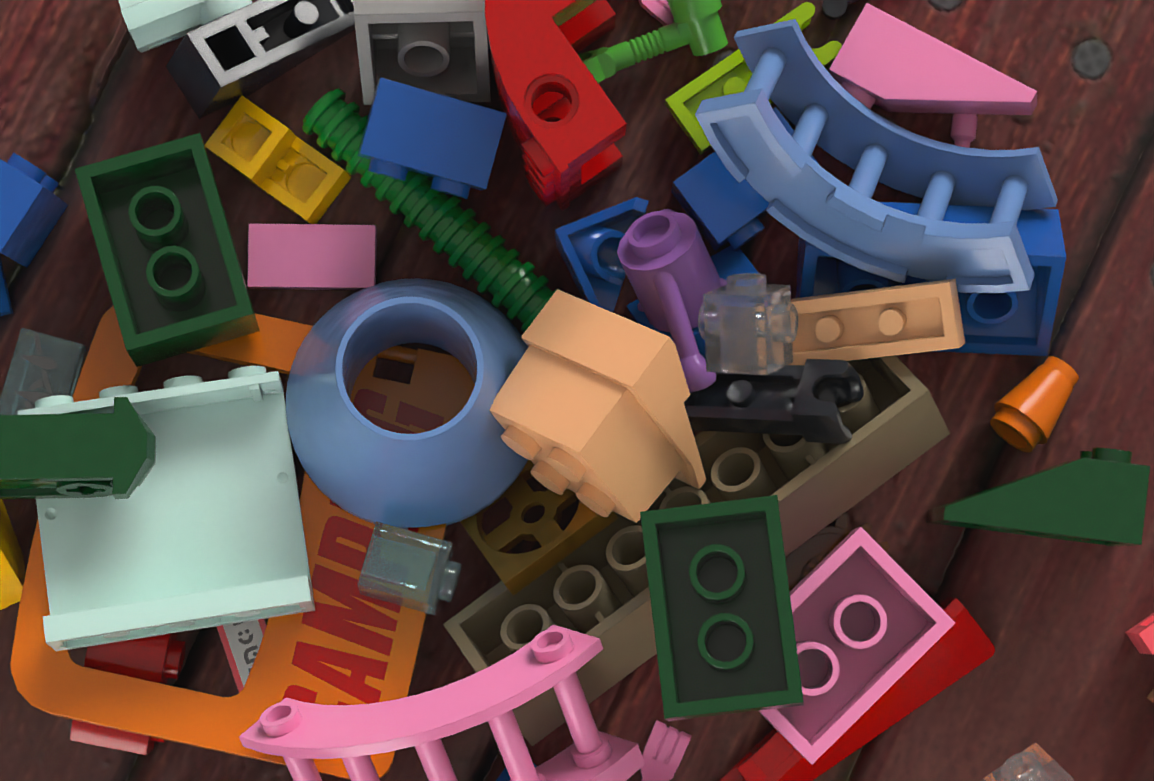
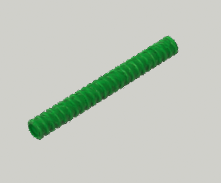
(434, 214)

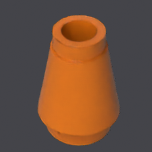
(1034, 405)

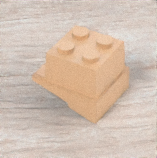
(599, 408)

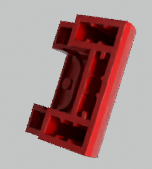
(550, 95)

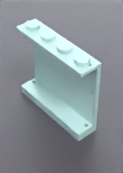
(202, 537)

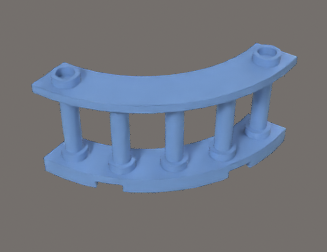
(846, 218)

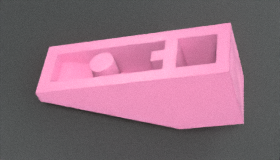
(915, 73)

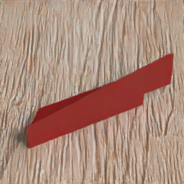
(946, 662)

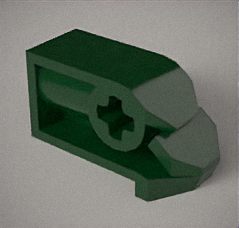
(75, 454)

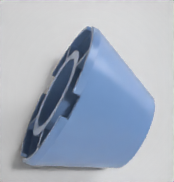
(391, 474)

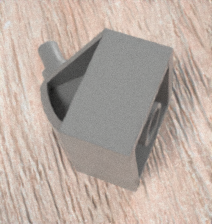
(425, 46)

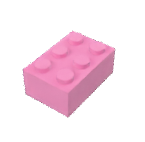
(855, 635)

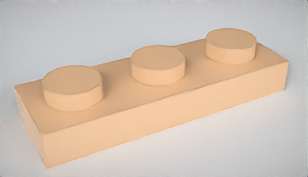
(878, 322)

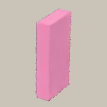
(311, 256)

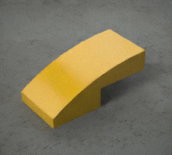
(277, 161)

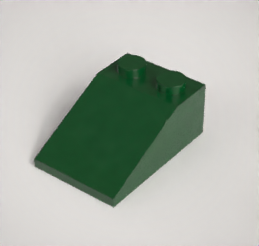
(1079, 500)

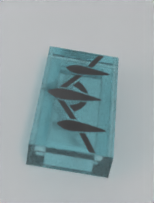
(40, 369)

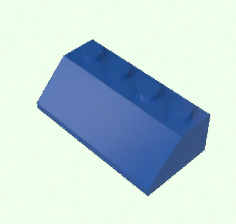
(991, 321)

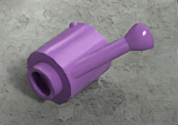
(669, 276)

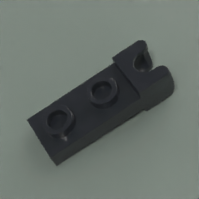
(783, 402)

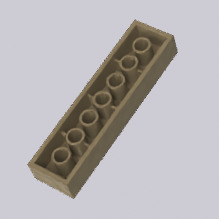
(605, 581)

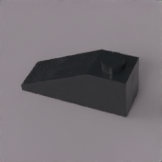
(254, 48)

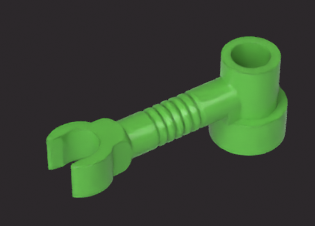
(694, 24)

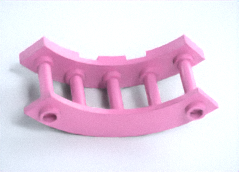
(355, 732)

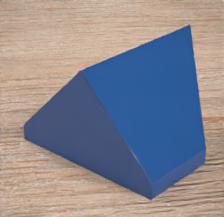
(591, 251)

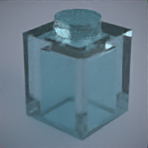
(408, 569)

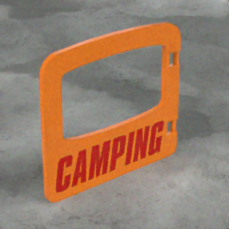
(338, 655)

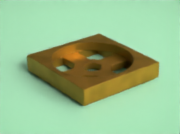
(523, 568)

